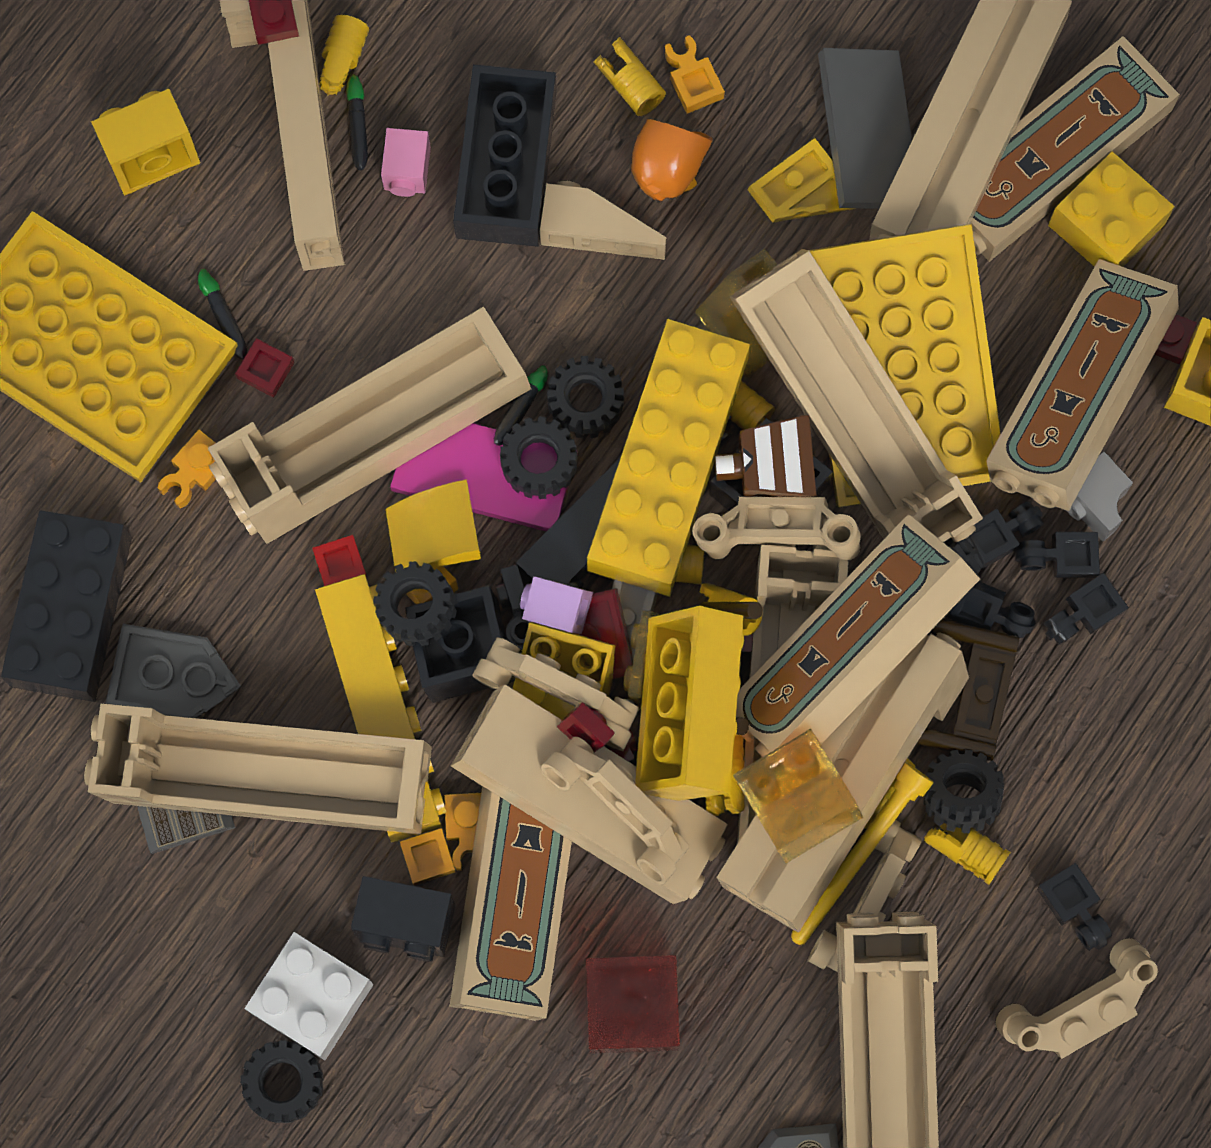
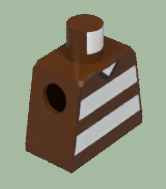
(772, 460)

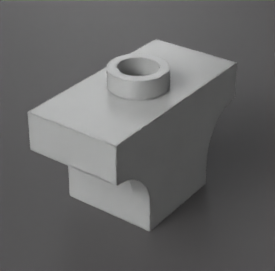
(1099, 497)

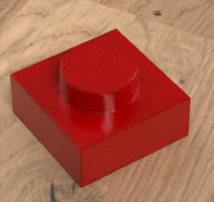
(339, 560)

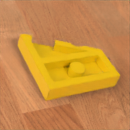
(799, 186)

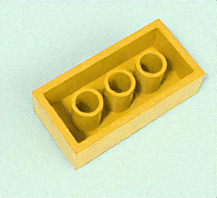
(689, 704)

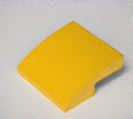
(434, 527)

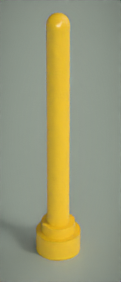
(908, 787)

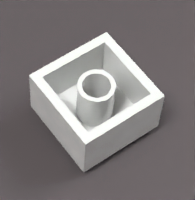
(309, 996)

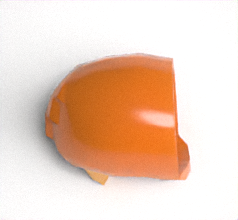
(667, 159)

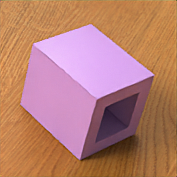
(555, 605)

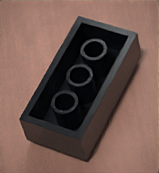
(505, 155)
(66, 606)

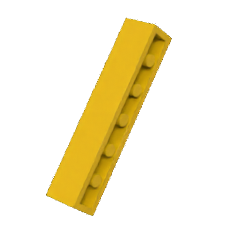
(369, 675)

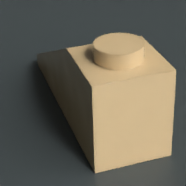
(586, 221)

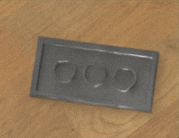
(864, 122)

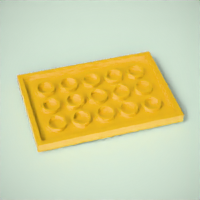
(926, 325)
(100, 348)

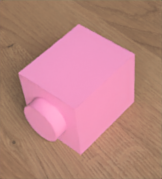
(405, 161)

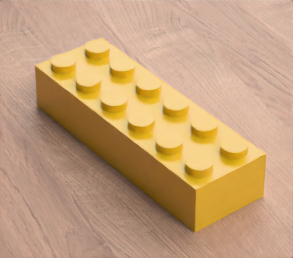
(668, 458)

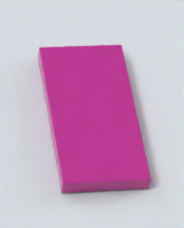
(476, 457)

